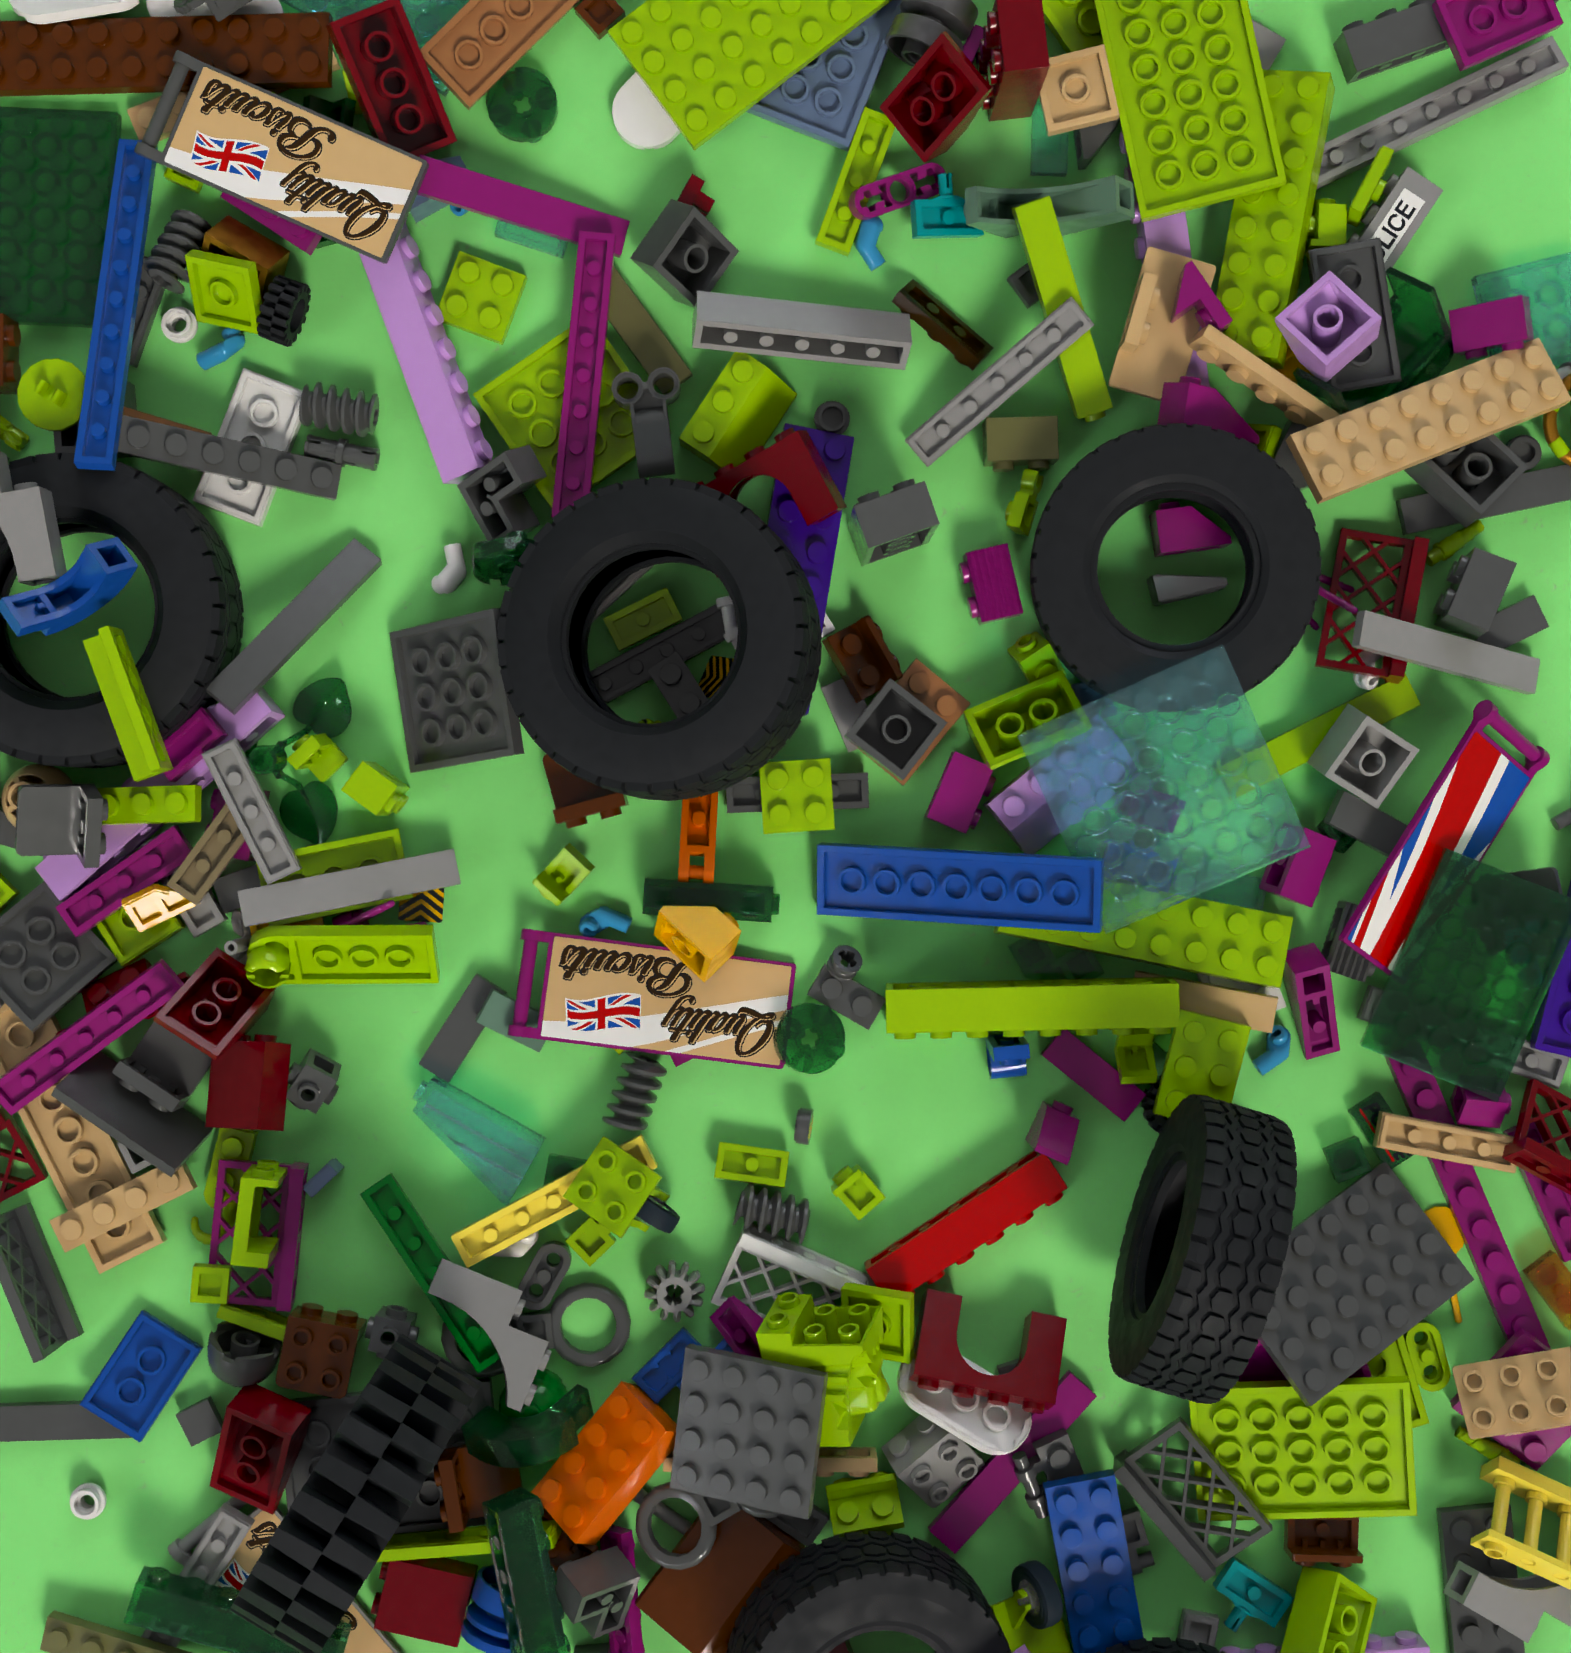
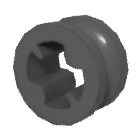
(848, 954)

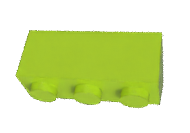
(737, 412)
(999, 720)
(1328, 1614)

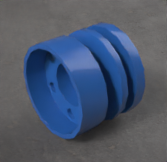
(485, 1619)

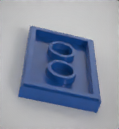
(141, 1376)

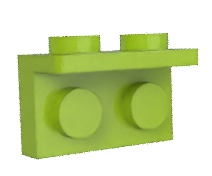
(865, 1504)

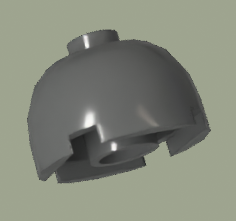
(241, 1354)

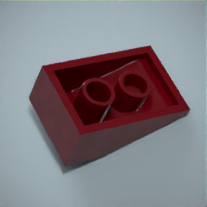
(937, 99)
(215, 1005)
(259, 1446)

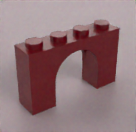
(793, 463)
(940, 1363)

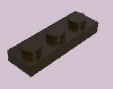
(942, 324)

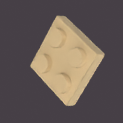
(1078, 91)

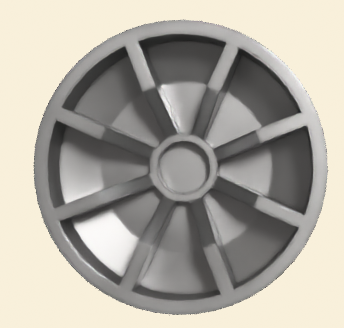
(924, 21)

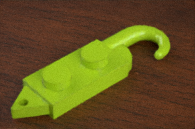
(230, 1145)

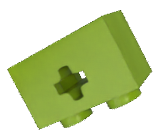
(376, 789)

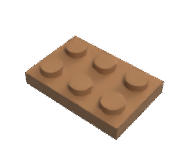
(937, 696)

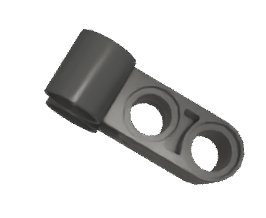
(650, 420)

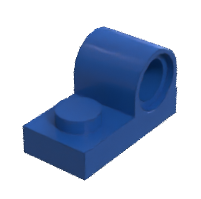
(1006, 1056)

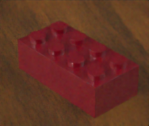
(1013, 58)
(391, 78)

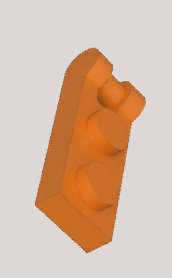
(698, 838)

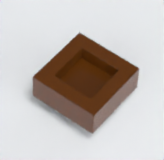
(600, 15)

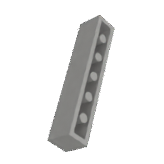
(801, 330)

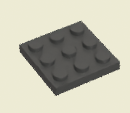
(43, 959)

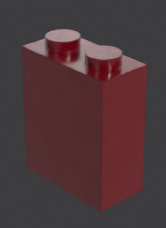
(249, 1085)
(425, 1598)

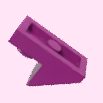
(1196, 293)

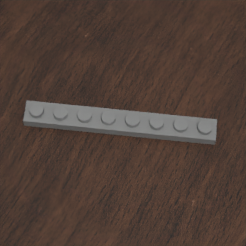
(1442, 108)

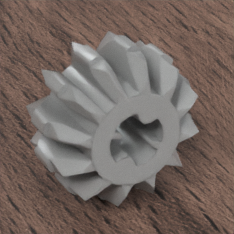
(674, 1304)

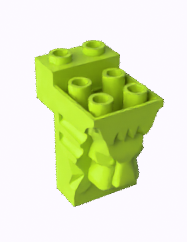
(835, 1342)

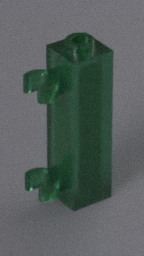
(740, 900)

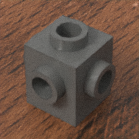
(313, 1081)
(390, 1319)

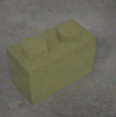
(1020, 442)

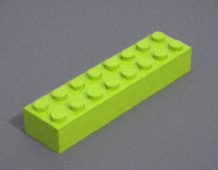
(1272, 226)
(1192, 938)
(1032, 1005)

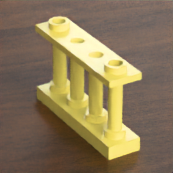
(1538, 1492)

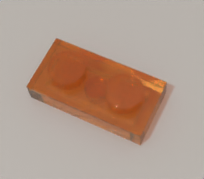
(1553, 1284)

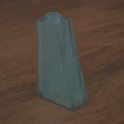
(483, 1138)

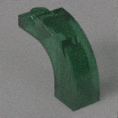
(530, 1439)

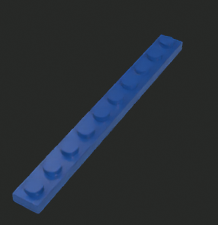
(115, 310)

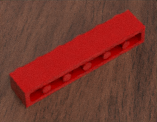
(967, 1225)

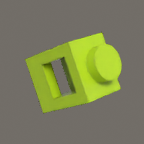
(1327, 224)

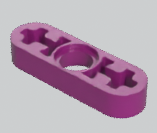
(872, 189)

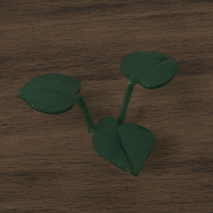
(310, 809)

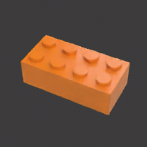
(609, 1465)

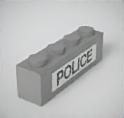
(1399, 214)

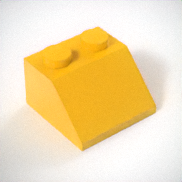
(698, 936)

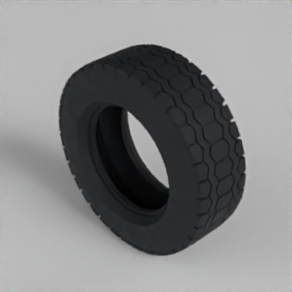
(571, 574)
(194, 618)

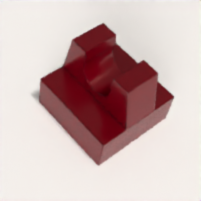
(693, 196)

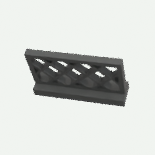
(34, 1284)
(1172, 1520)

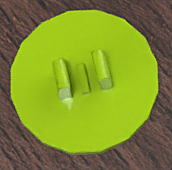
(51, 394)

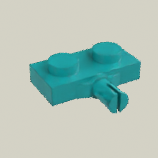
(941, 215)
(1251, 1594)

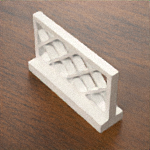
(792, 1257)

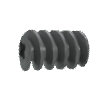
(167, 258)
(339, 411)
(636, 1093)
(773, 1212)

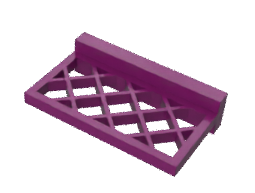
(289, 1231)

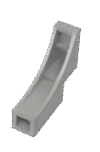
(30, 529)
(493, 1307)
(1510, 1602)

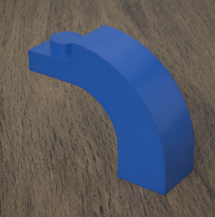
(80, 592)

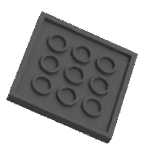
(454, 692)
(749, 1430)

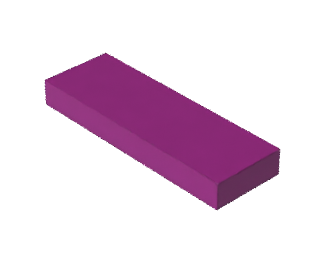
(1093, 1074)

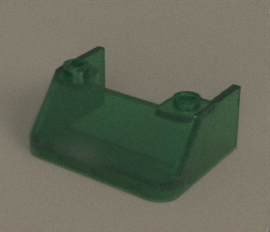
(1421, 343)

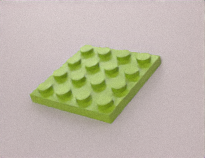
(528, 410)

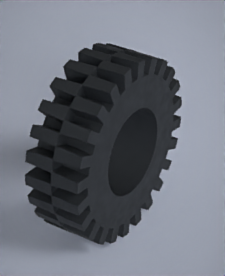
(356, 1497)

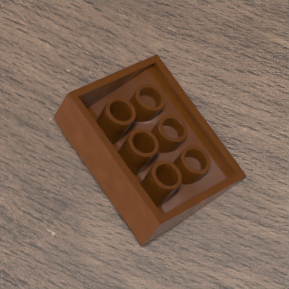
(704, 1601)

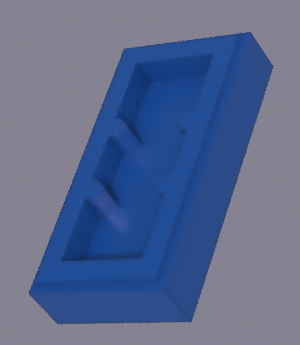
(665, 1367)

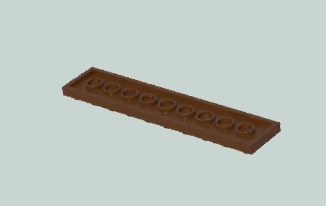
(139, 52)

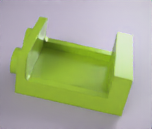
(247, 1246)

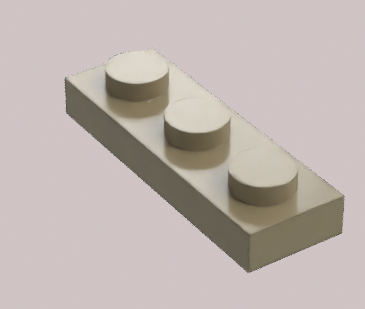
(208, 858)

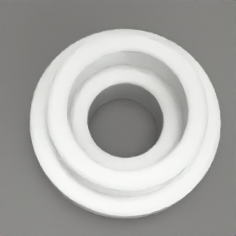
(170, 319)
(81, 1508)

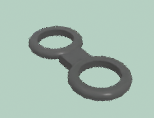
(548, 1327)
(710, 1511)

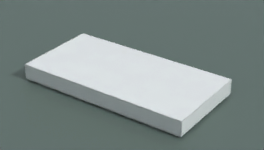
(259, 414)

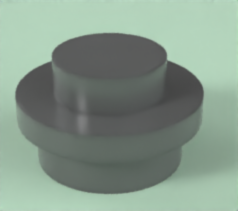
(832, 417)

